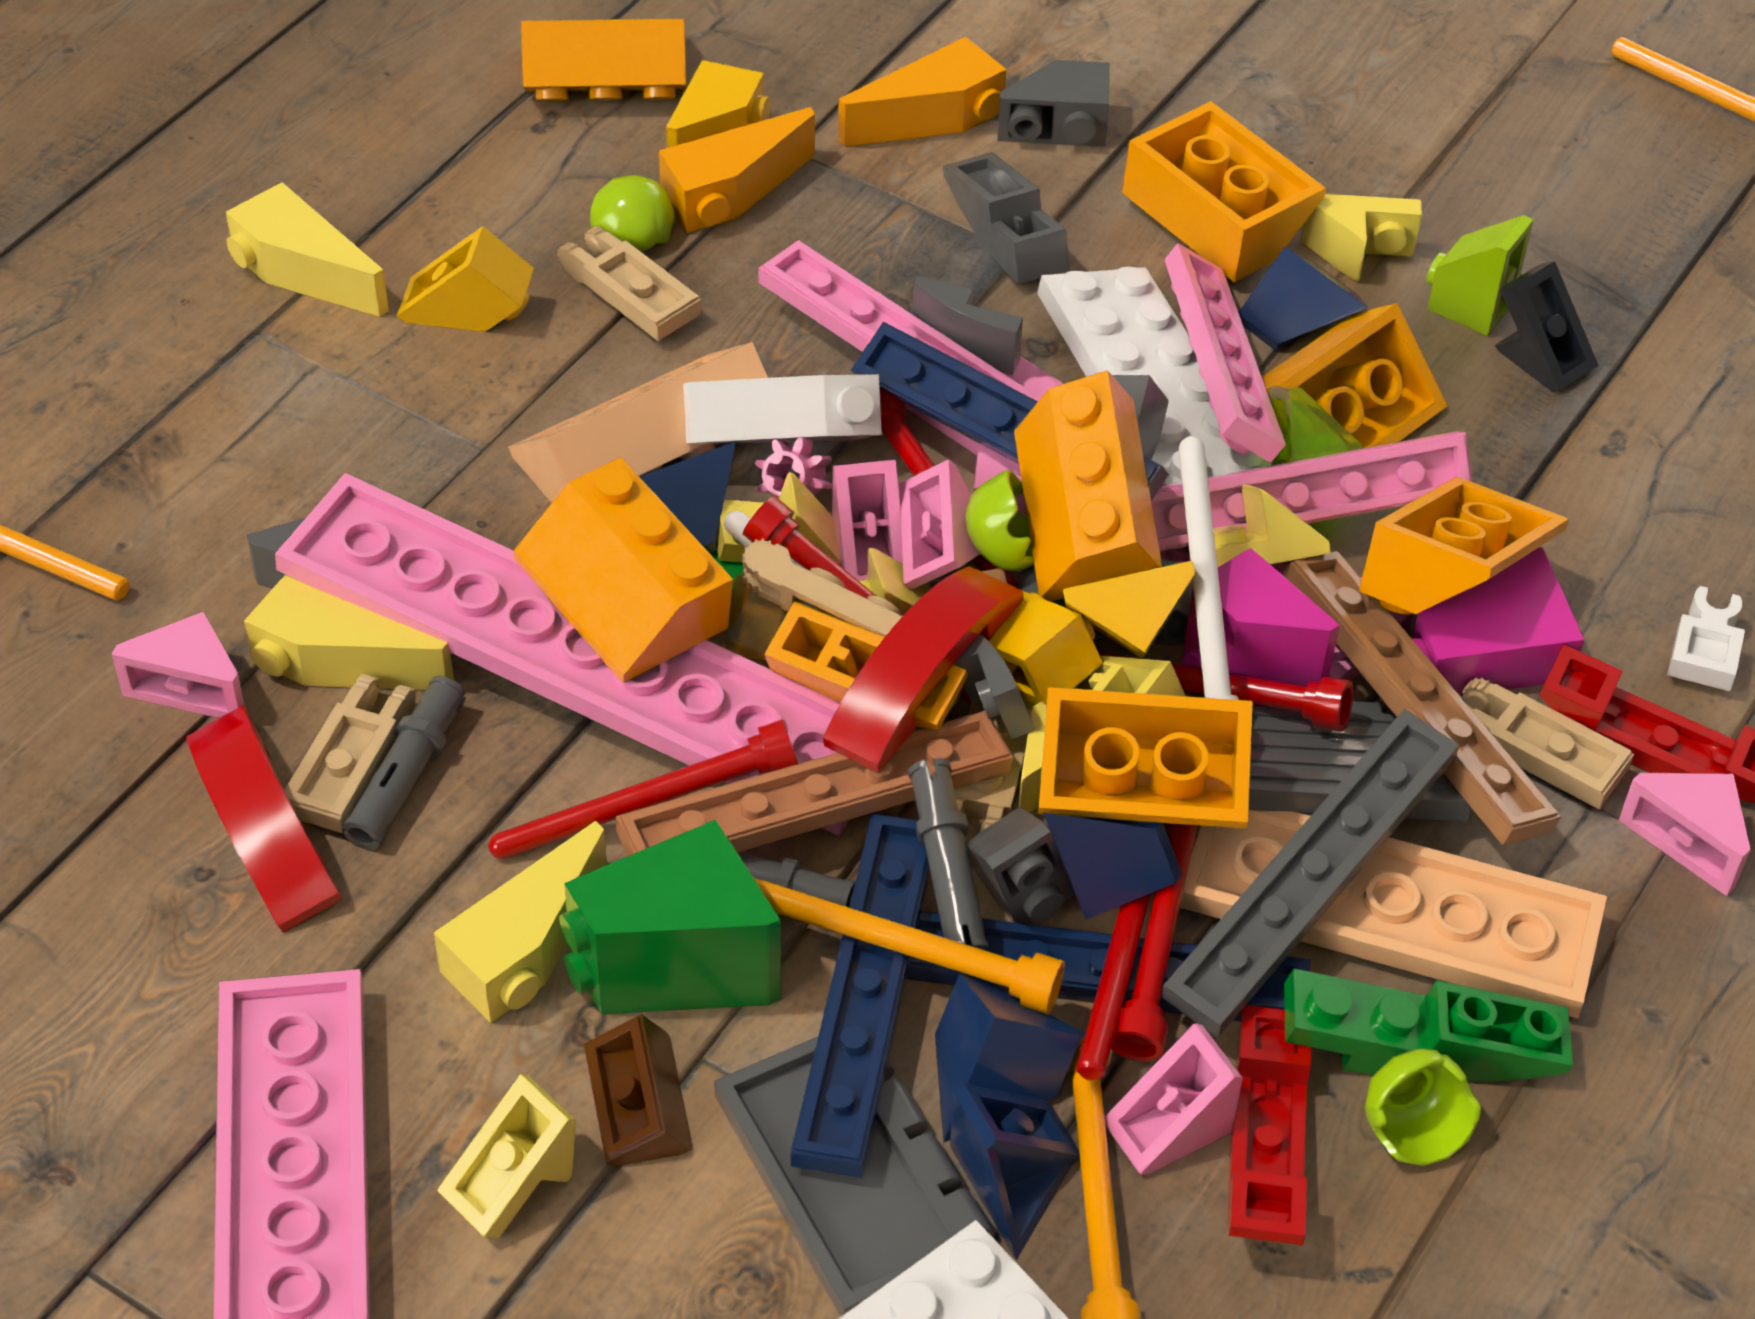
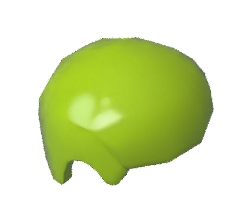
(634, 211)
(996, 526)
(1421, 1107)

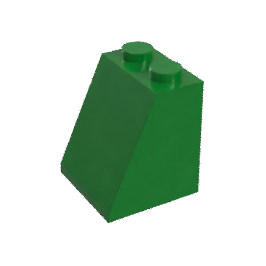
(673, 929)

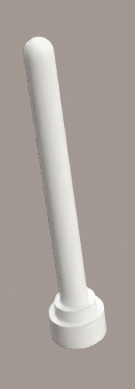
(1206, 577)

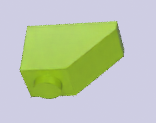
(1471, 274)

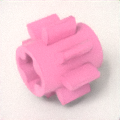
(809, 466)

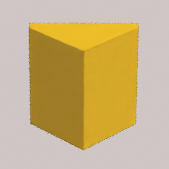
(1132, 606)

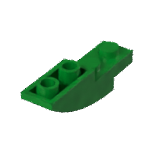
(1479, 1029)

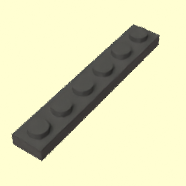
(1309, 873)

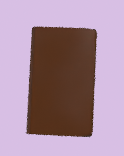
(637, 1093)

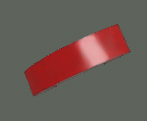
(912, 660)
(1656, 736)
(261, 819)
(1269, 1132)

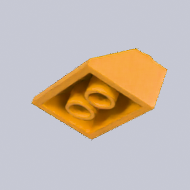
(604, 58)
(1220, 189)
(1366, 376)
(1085, 486)
(1451, 544)
(625, 571)
(1146, 757)

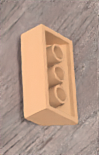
(639, 425)

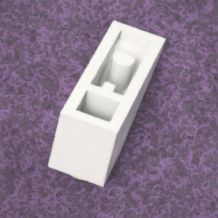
(783, 409)

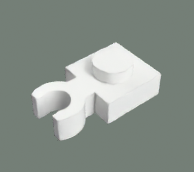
(1708, 643)

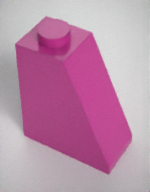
(1501, 628)

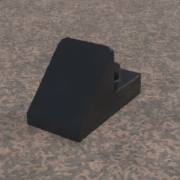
(1549, 332)

